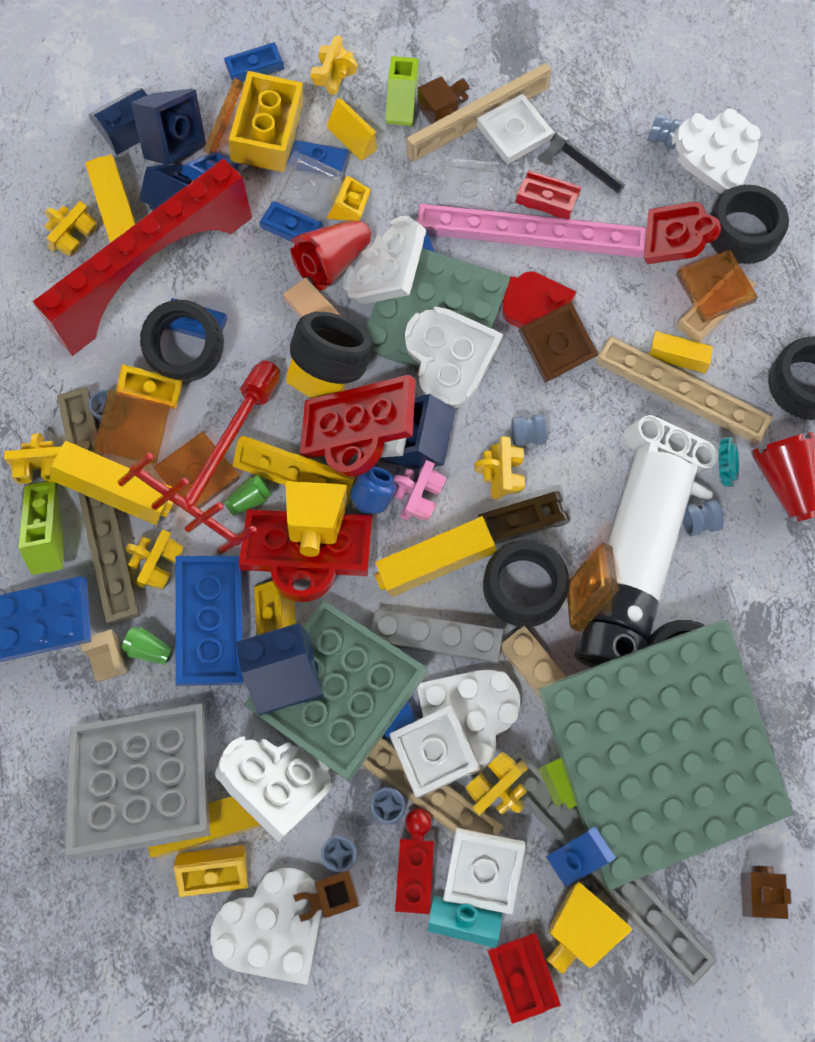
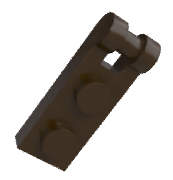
(525, 517)

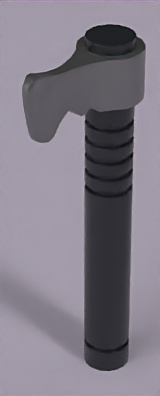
(561, 143)

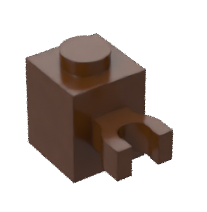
(439, 100)
(764, 893)
(332, 896)

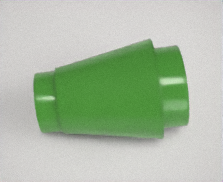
(248, 495)
(145, 646)

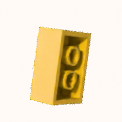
(266, 121)

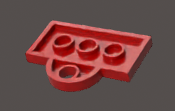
(358, 423)
(275, 553)

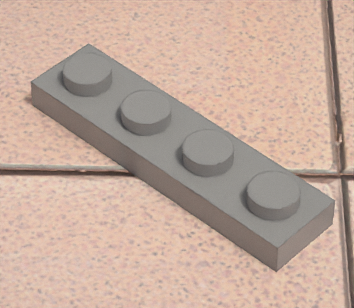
(439, 636)

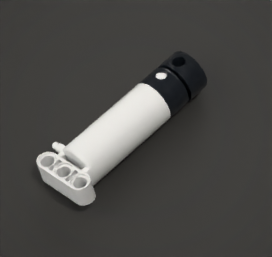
(646, 535)

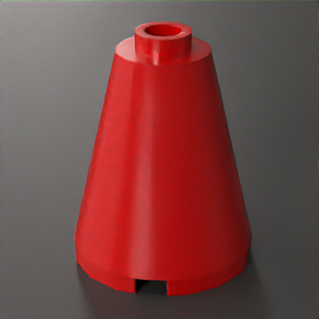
(329, 251)
(791, 473)

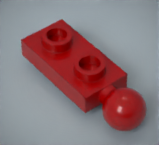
(415, 865)

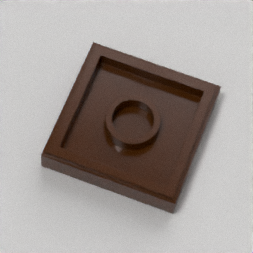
(558, 342)

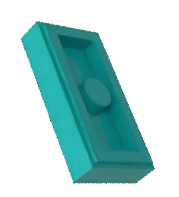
(465, 922)

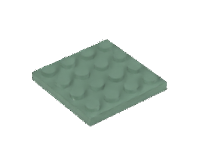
(436, 283)
(362, 689)

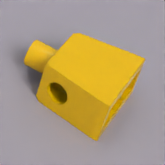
(314, 513)
(584, 929)

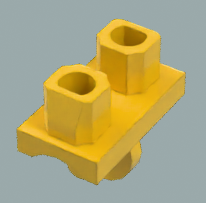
(335, 65)
(61, 237)
(32, 456)
(497, 468)
(150, 574)
(485, 794)

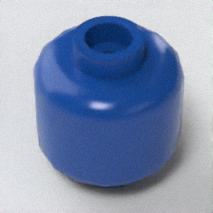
(373, 491)

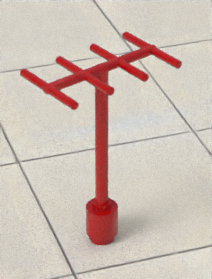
(255, 391)

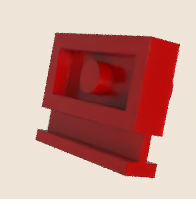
(548, 194)
(523, 978)

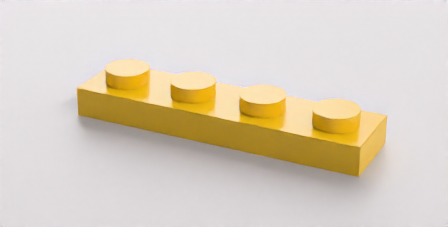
(284, 466)

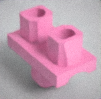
(415, 504)

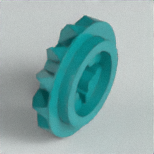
(728, 462)

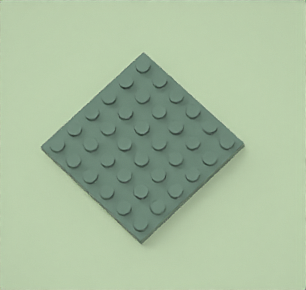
(666, 751)

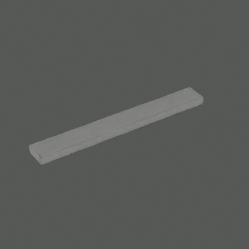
(634, 898)

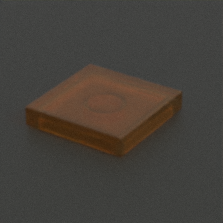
(224, 116)
(716, 286)
(131, 426)
(188, 462)
(591, 587)

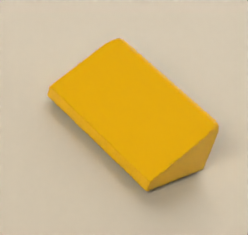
(352, 130)
(349, 201)
(681, 352)
(308, 384)
(148, 385)
(272, 609)
(211, 871)

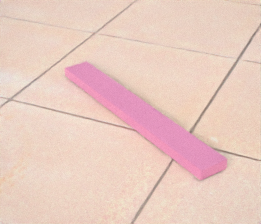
(532, 230)

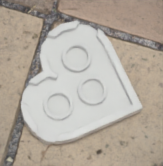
(717, 149)
(388, 265)
(450, 353)
(483, 703)
(273, 782)
(265, 931)

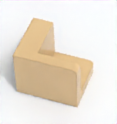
(105, 655)

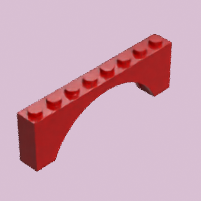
(78, 301)

